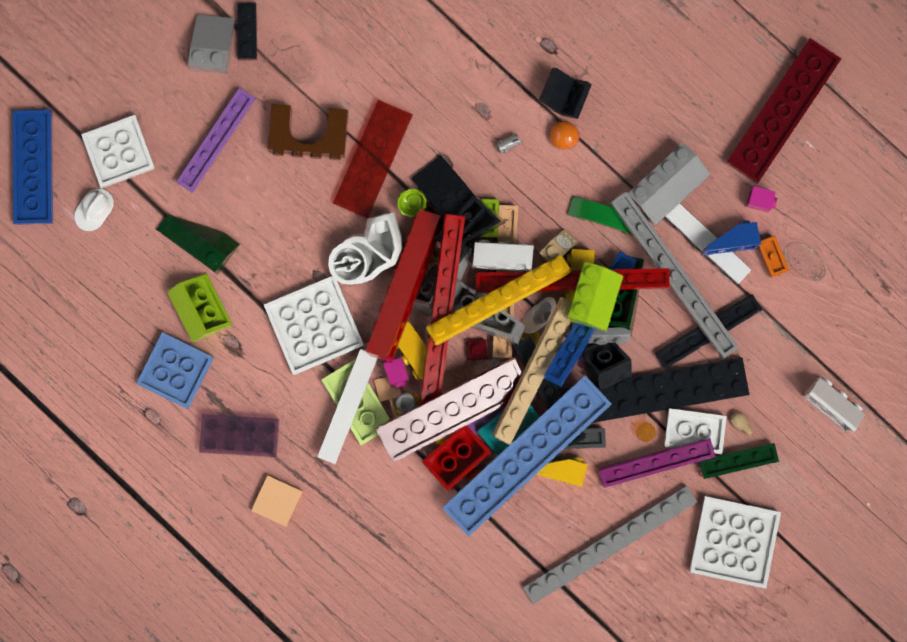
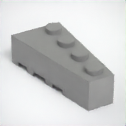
(499, 325)

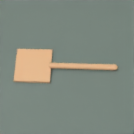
(385, 392)

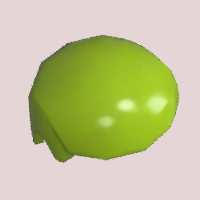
(411, 201)

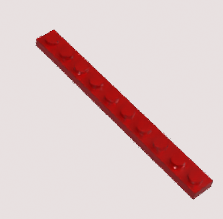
(632, 280)
(442, 304)

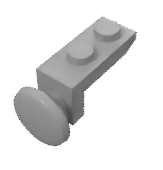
(613, 335)

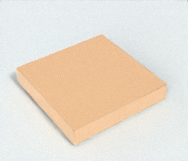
(277, 501)

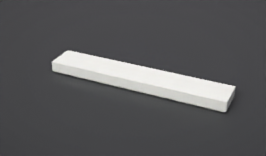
(702, 237)
(347, 407)

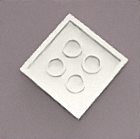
(118, 151)

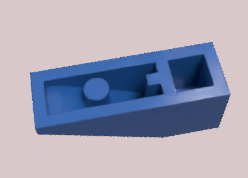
(740, 238)

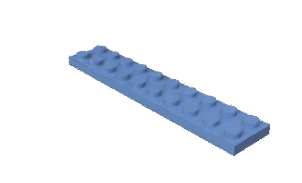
(526, 456)

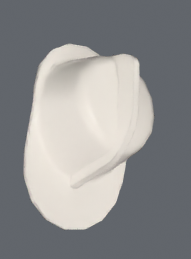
(93, 209)
(539, 315)

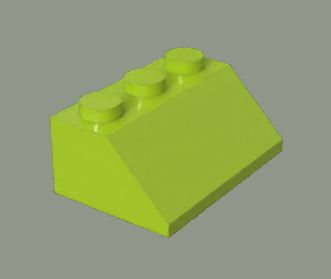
(595, 296)
(199, 307)

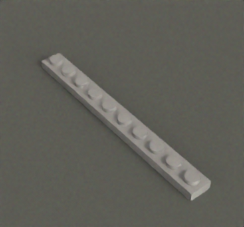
(679, 281)
(610, 544)

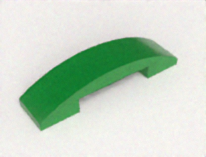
(597, 213)

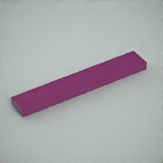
(656, 462)

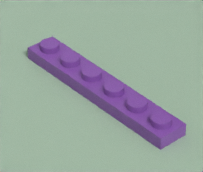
(216, 140)

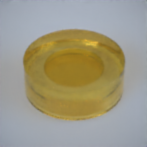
(645, 432)

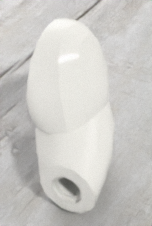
(367, 253)

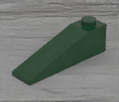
(203, 243)
(626, 305)

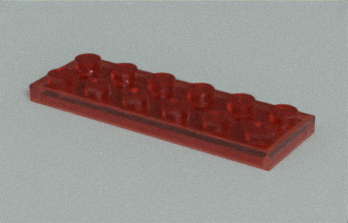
(372, 159)

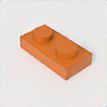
(773, 257)

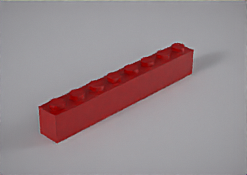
(405, 286)

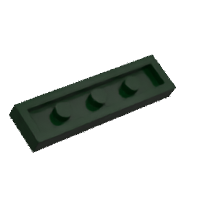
(739, 461)

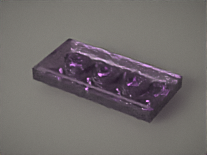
(239, 435)

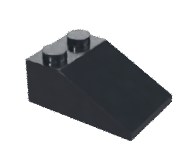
(443, 187)

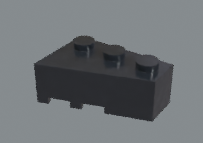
(478, 220)

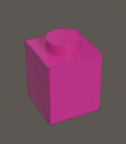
(761, 199)
(396, 373)

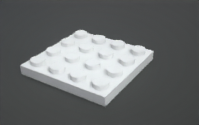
(313, 325)
(735, 542)

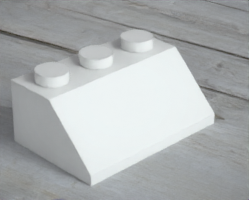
(834, 405)

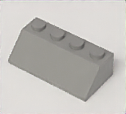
(669, 184)

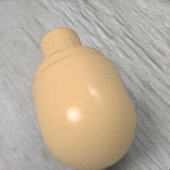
(741, 423)

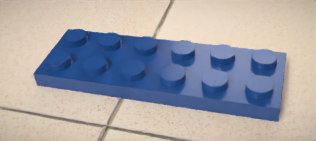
(32, 167)

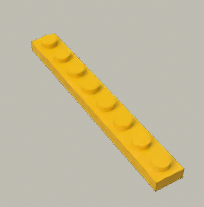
(498, 300)

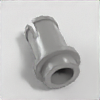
(506, 144)

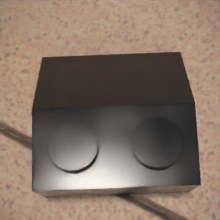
(606, 364)

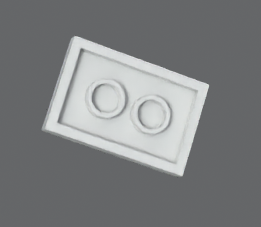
(692, 426)

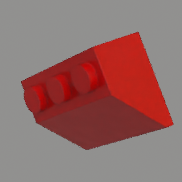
(456, 458)

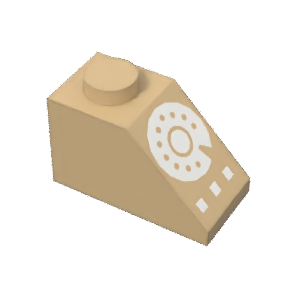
(558, 246)

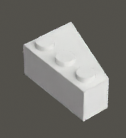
(503, 256)

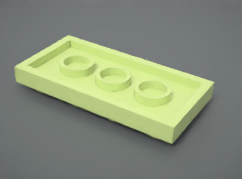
(370, 411)

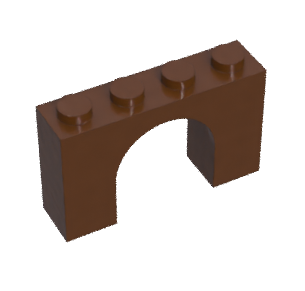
(331, 145)

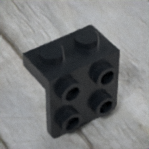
(564, 94)

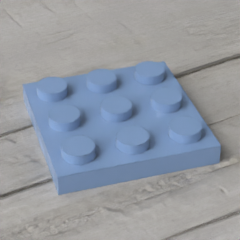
(175, 370)

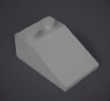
(211, 44)

